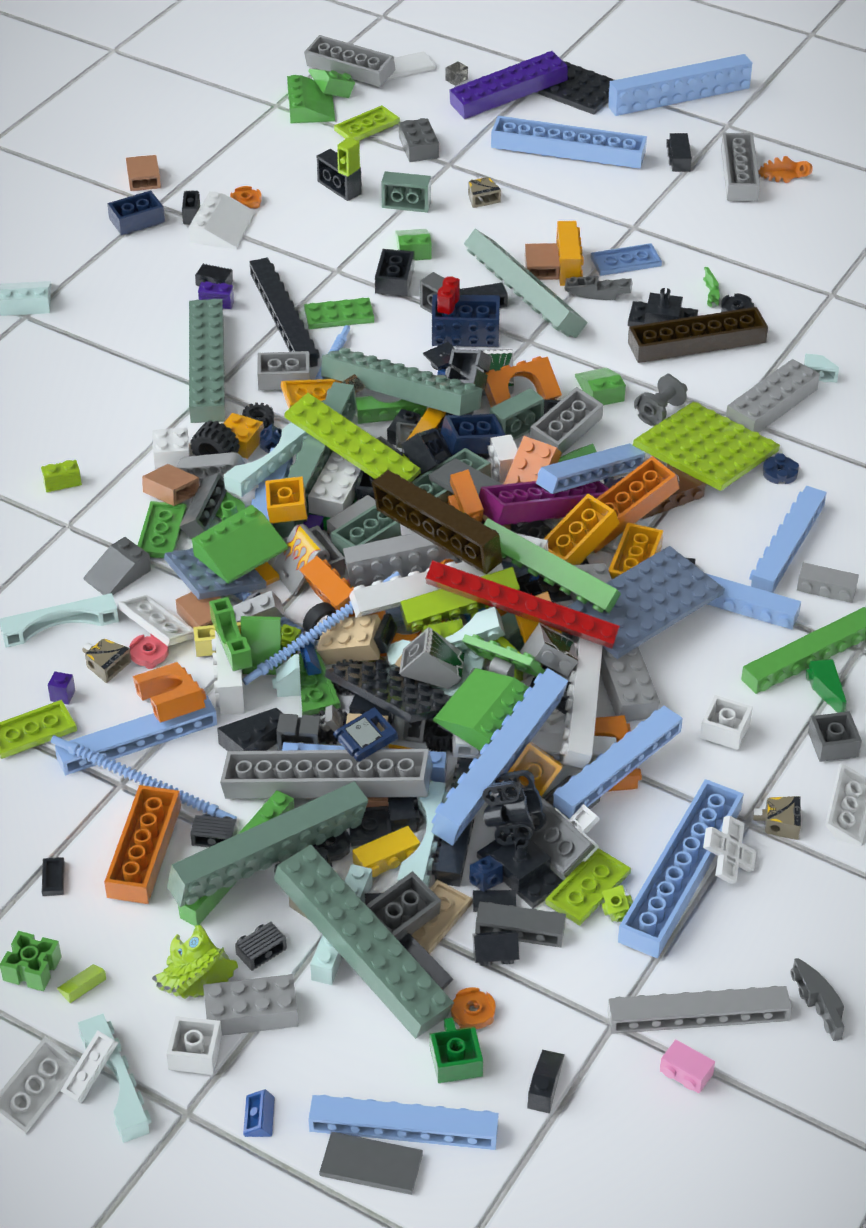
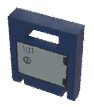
(362, 736)

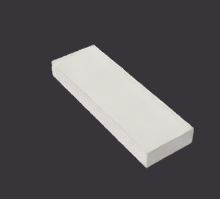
(89, 1067)

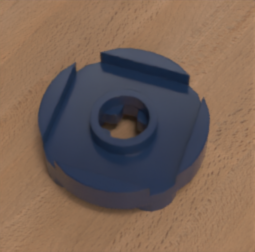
(788, 467)

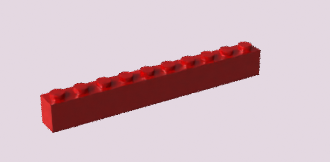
(522, 604)

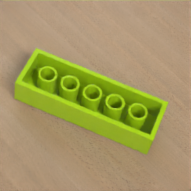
(445, 605)

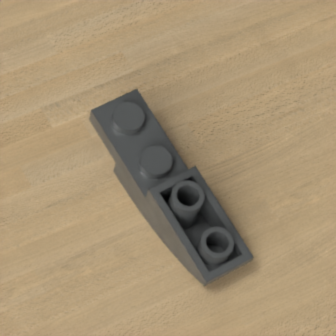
(592, 288)
(819, 993)

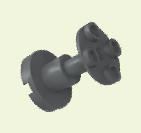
(653, 406)

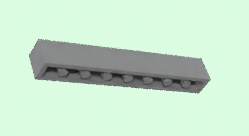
(698, 1009)

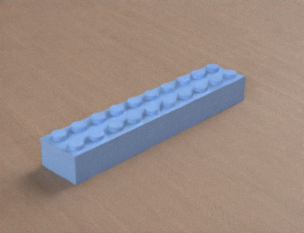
(679, 84)
(568, 142)
(498, 756)
(677, 871)

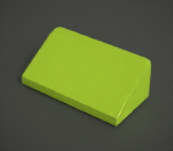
(82, 983)

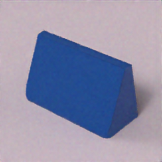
(310, 659)
(259, 1114)

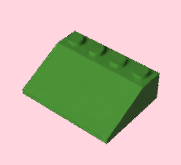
(308, 102)
(238, 544)
(481, 706)

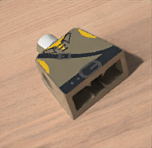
(483, 192)
(106, 658)
(781, 816)

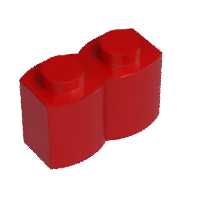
(448, 295)

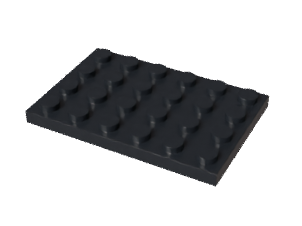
(581, 90)
(389, 690)

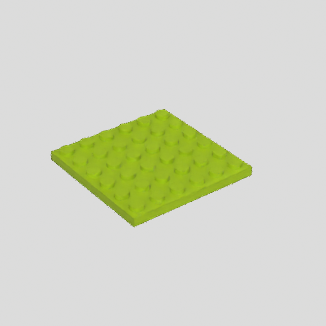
(706, 445)

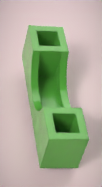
(372, 410)
(225, 624)

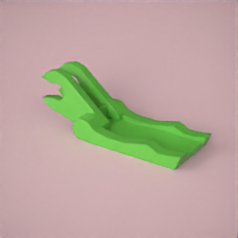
(713, 285)

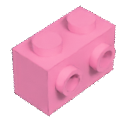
(687, 1066)

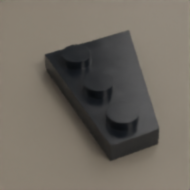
(426, 961)

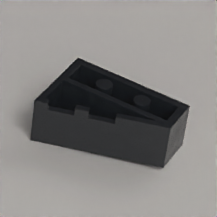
(251, 733)

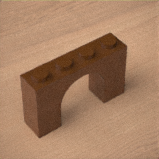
(689, 490)

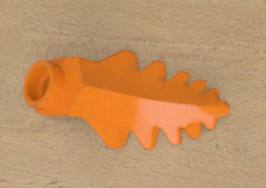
(785, 169)

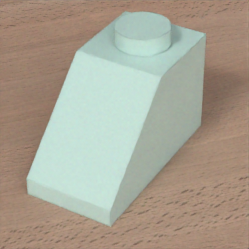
(822, 365)
(288, 678)

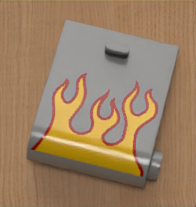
(301, 549)

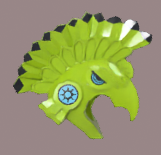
(194, 965)

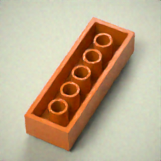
(638, 494)
(143, 844)

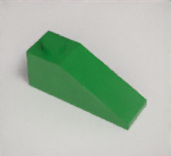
(826, 683)

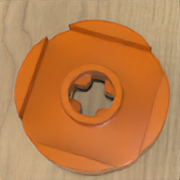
(252, 199)
(473, 997)

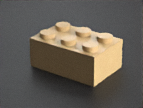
(350, 640)

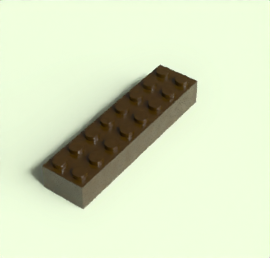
(697, 334)
(437, 521)

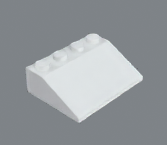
(220, 221)

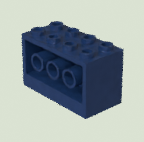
(470, 324)

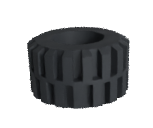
(214, 439)

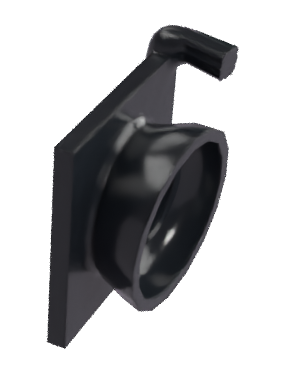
(439, 356)

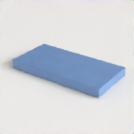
(625, 259)

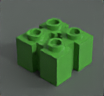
(30, 960)

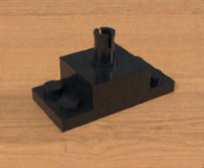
(658, 309)
(524, 869)

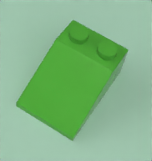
(333, 82)
(415, 240)
(602, 385)
(264, 639)

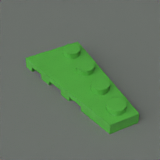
(316, 690)

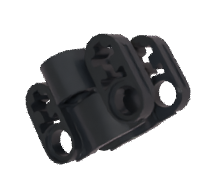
(513, 807)

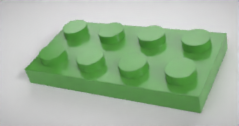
(339, 313)
(161, 528)
(491, 649)

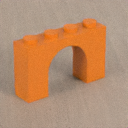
(537, 371)
(465, 495)
(170, 691)
(617, 727)

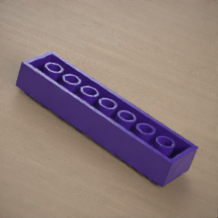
(508, 84)

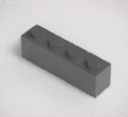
(204, 506)
(531, 924)

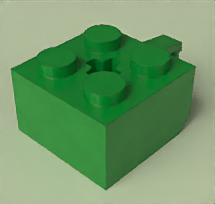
(456, 1053)

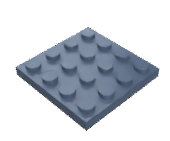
(204, 581)

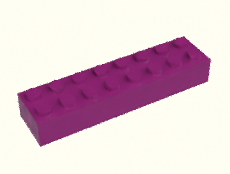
(531, 502)

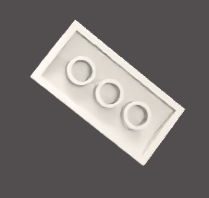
(848, 807)
(34, 1085)

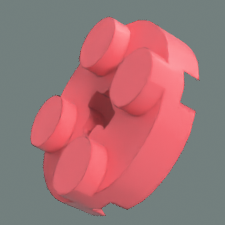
(148, 658)

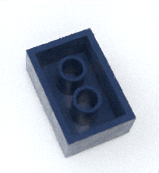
(136, 212)
(470, 432)

